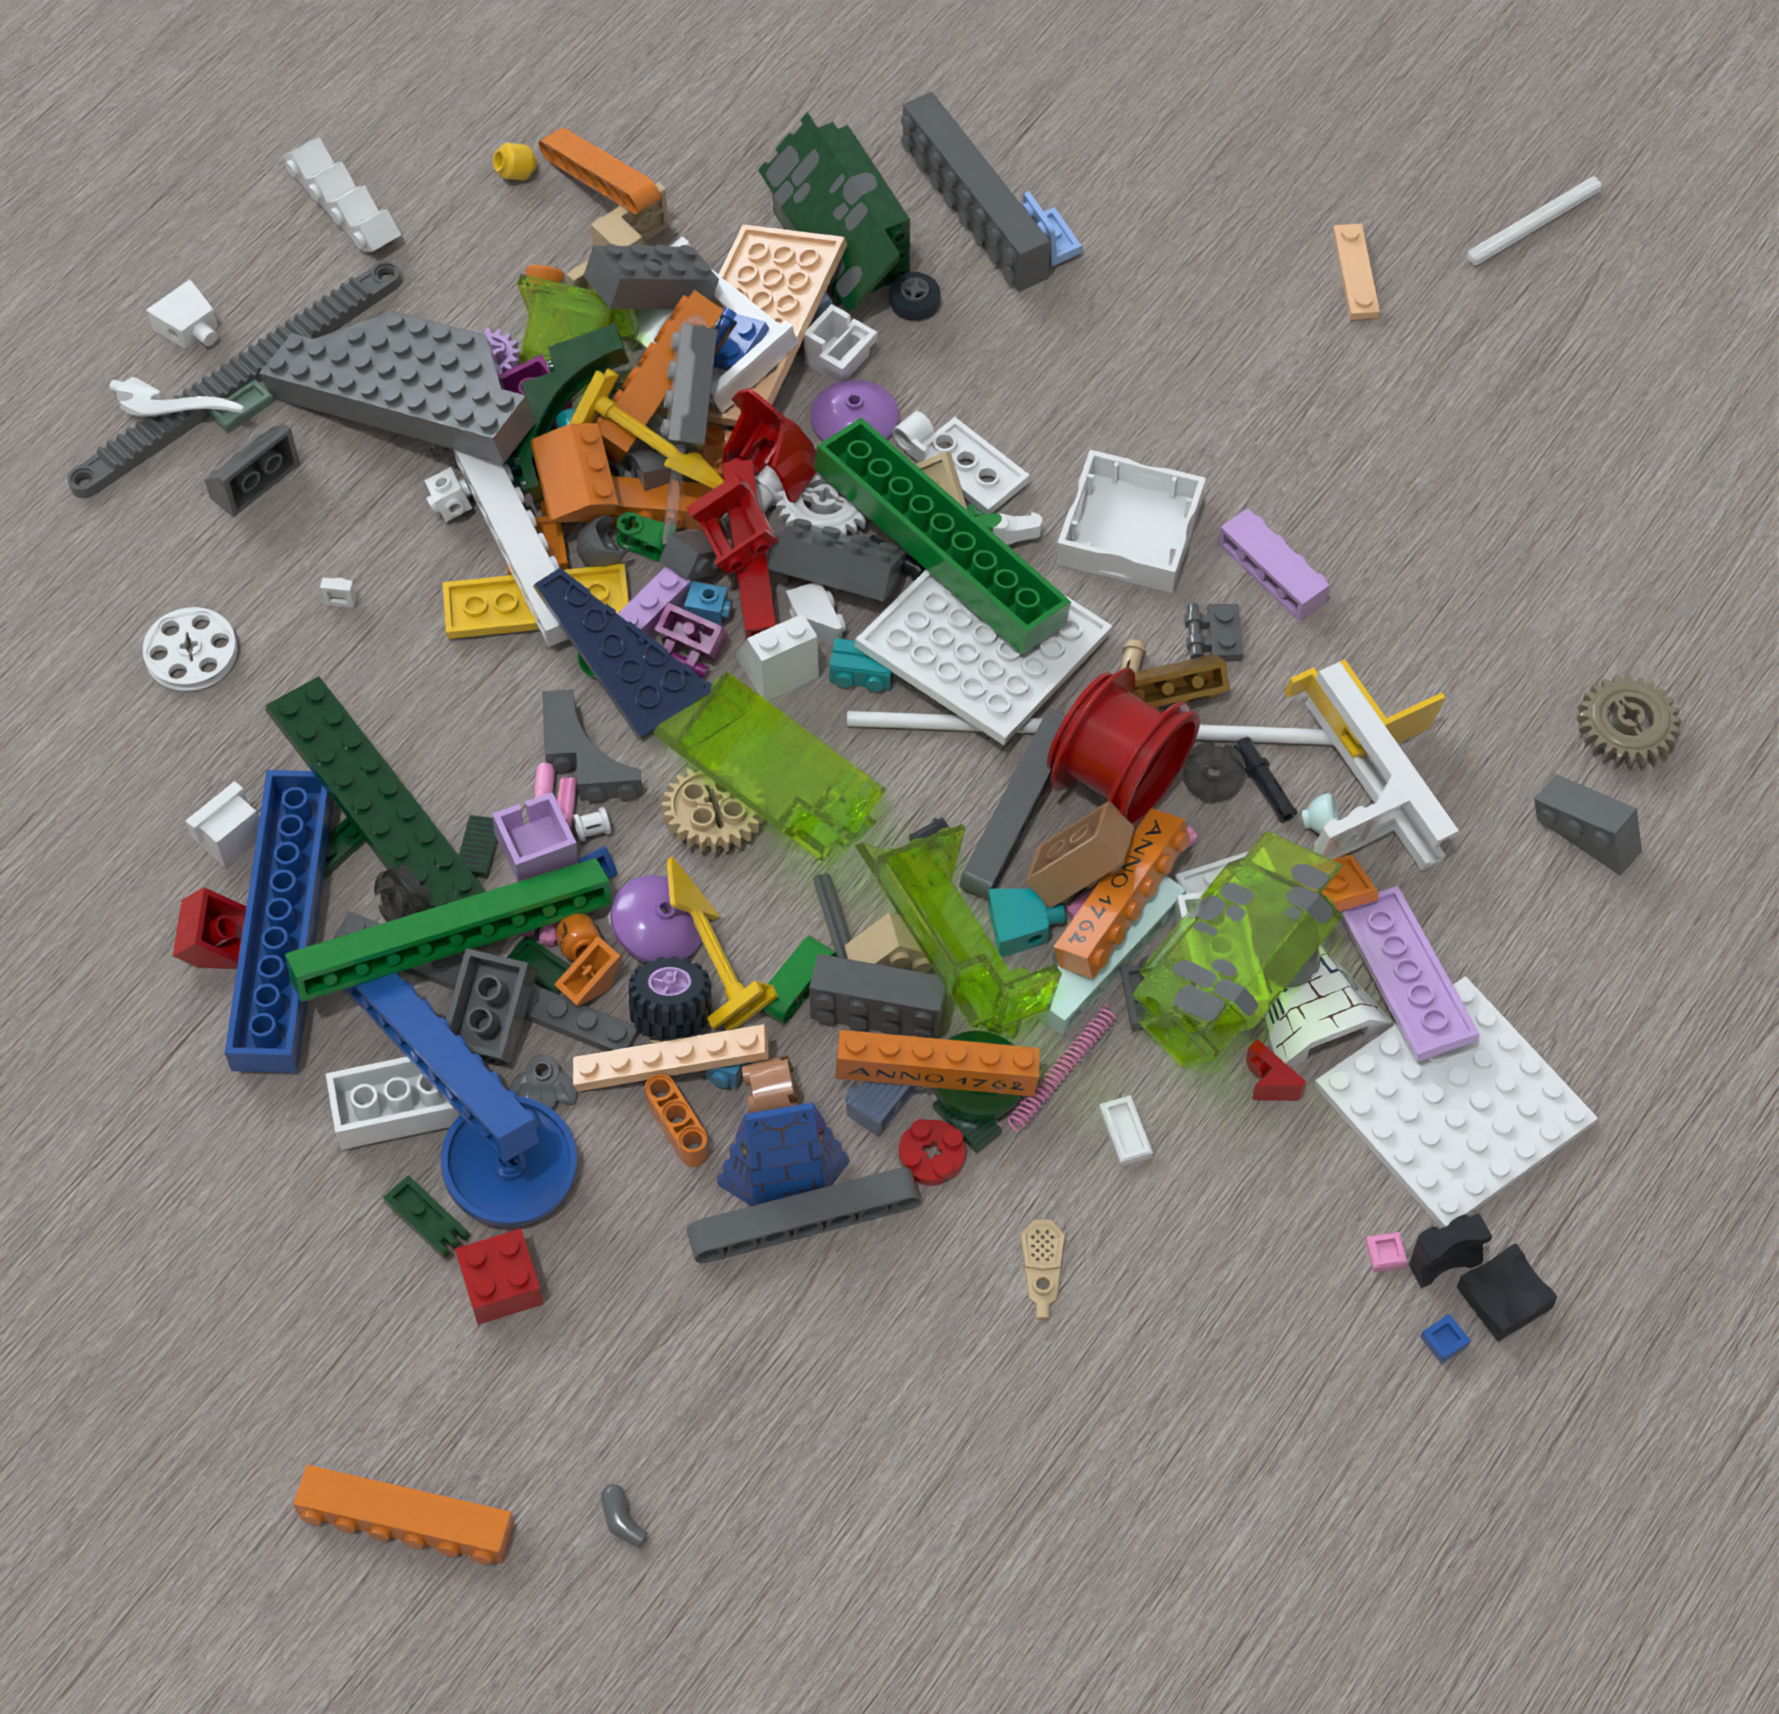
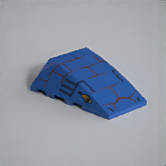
(782, 1155)

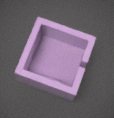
(537, 846)

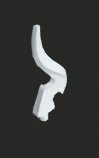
(146, 400)

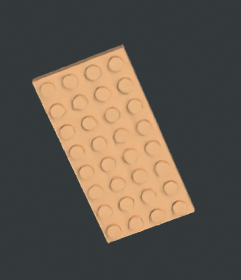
(786, 279)

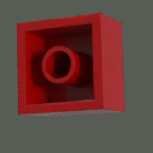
(499, 1276)

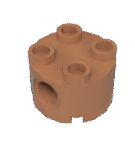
(771, 1084)

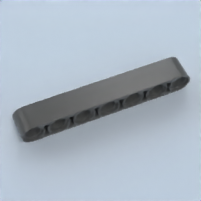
(1013, 812)
(803, 1215)

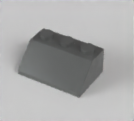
(253, 470)

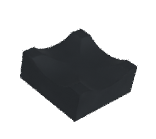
(1449, 1248)
(1506, 1292)

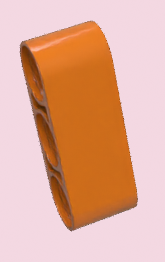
(680, 1133)

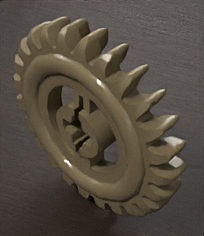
(1627, 734)

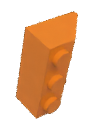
(574, 473)

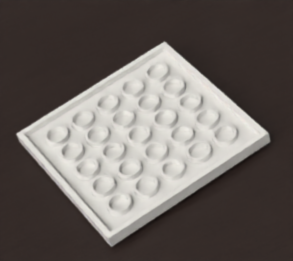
(967, 665)
(1459, 1120)

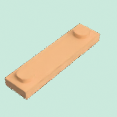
(1356, 271)

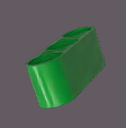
(794, 979)

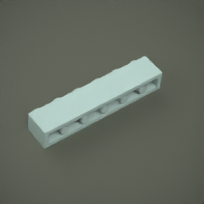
(1078, 993)

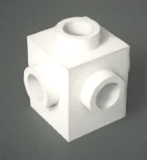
(448, 494)

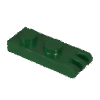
(425, 1216)

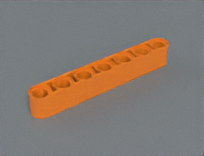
(599, 170)

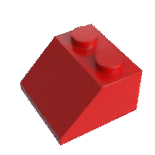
(209, 930)

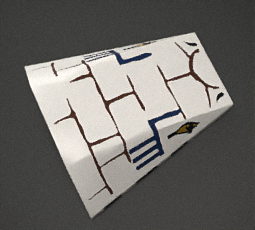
(1321, 1011)

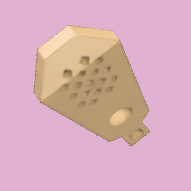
(1042, 1270)

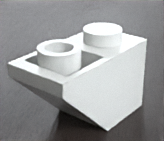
(818, 610)

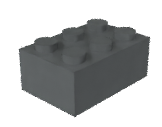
(490, 1003)

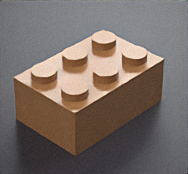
(1080, 855)

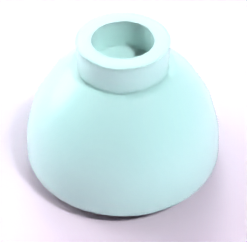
(1320, 812)

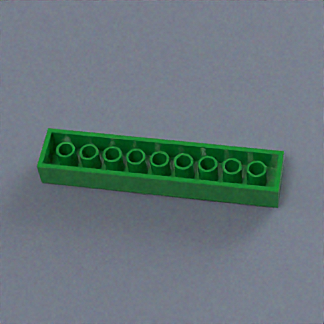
(942, 535)

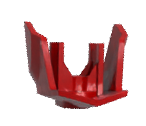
(773, 441)

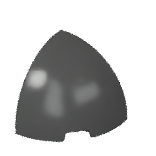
(650, 468)

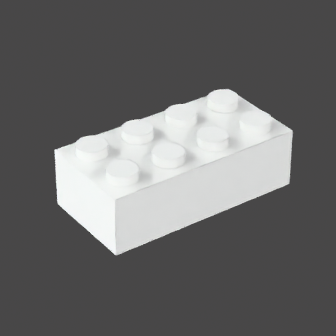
(385, 1103)

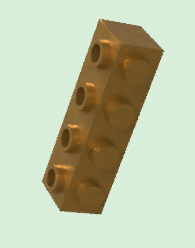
(1182, 681)

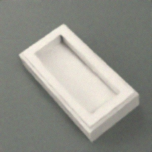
(1125, 1130)

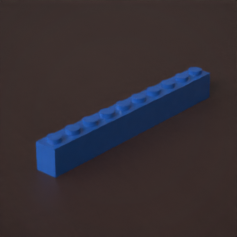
(448, 1064)

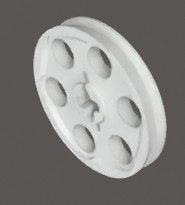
(202, 652)

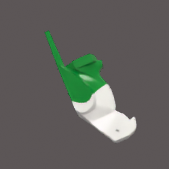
(1008, 527)

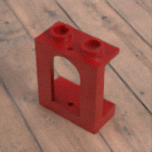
(718, 502)

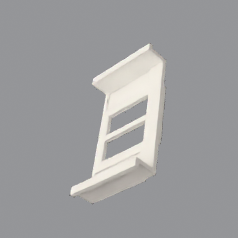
(748, 369)

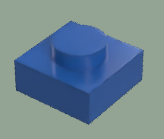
(1445, 1338)

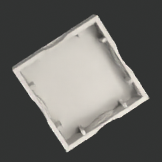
(1130, 521)

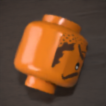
(575, 935)

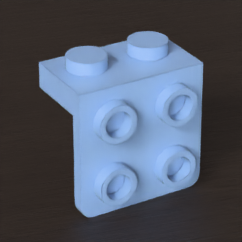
(1062, 240)

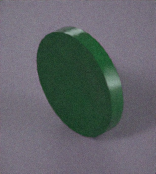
(974, 1104)

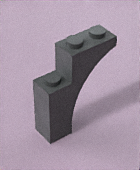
(571, 749)

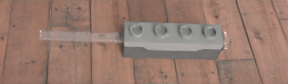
(687, 401)

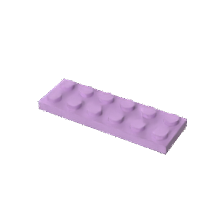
(1409, 975)

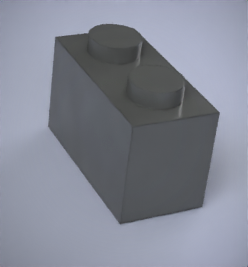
(690, 555)

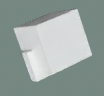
(836, 344)
(225, 825)

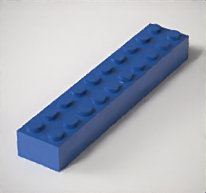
(279, 919)

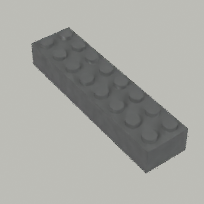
(975, 192)

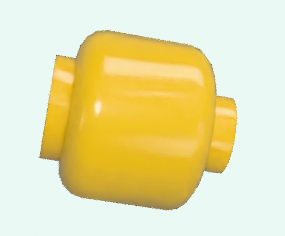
(514, 161)

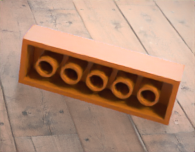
(647, 385)

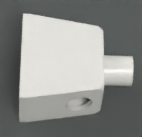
(184, 317)

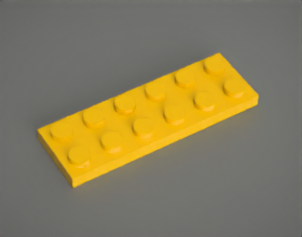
(498, 606)

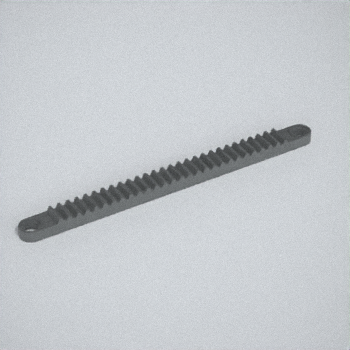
(159, 431)

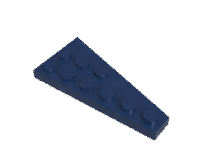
(627, 662)

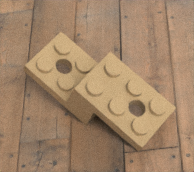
(624, 229)

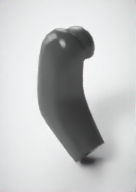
(617, 1517)

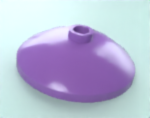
(850, 400)
(647, 930)

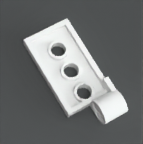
(918, 439)

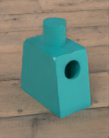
(1021, 919)

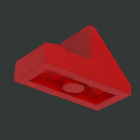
(1278, 1079)

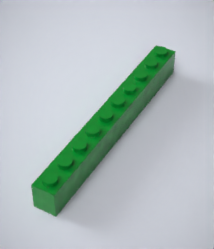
(447, 929)

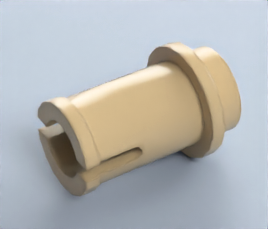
(1133, 654)

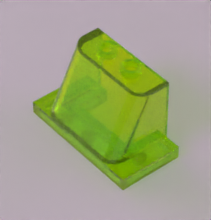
(564, 312)

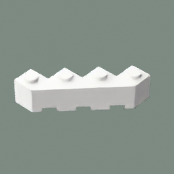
(338, 195)

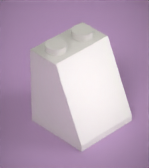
(781, 657)

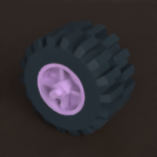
(669, 998)

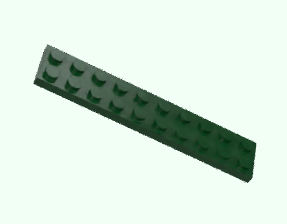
(370, 791)

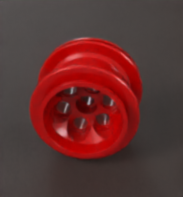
(1122, 745)

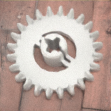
(827, 507)

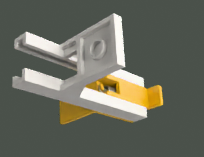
(1372, 752)

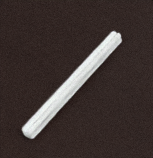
(1534, 221)

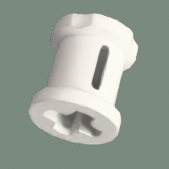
(592, 824)

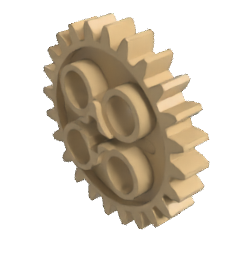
(693, 816)

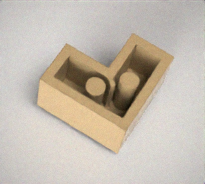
(888, 944)

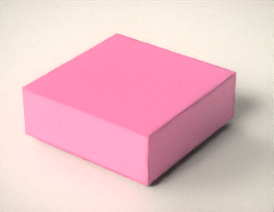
(1386, 1252)

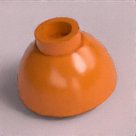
(545, 272)

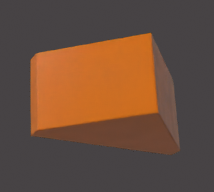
(590, 973)

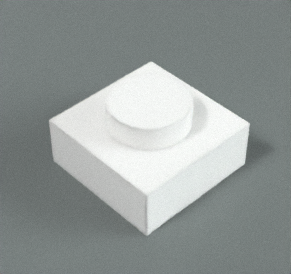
(338, 592)

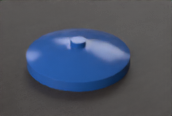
(513, 1190)

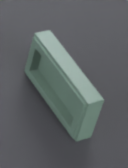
(252, 397)

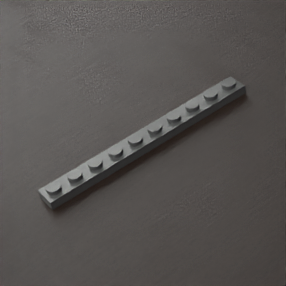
(543, 1006)

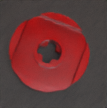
(937, 1134)

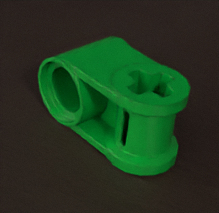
(643, 538)

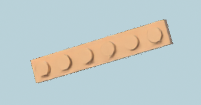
(670, 1057)

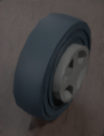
(906, 289)

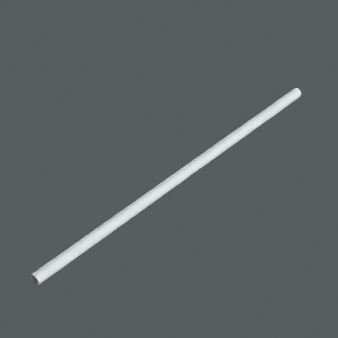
(1205, 732)

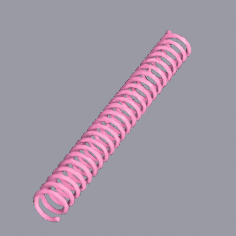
(1067, 1066)

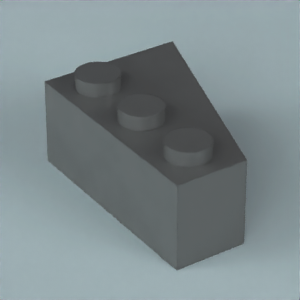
(1591, 822)

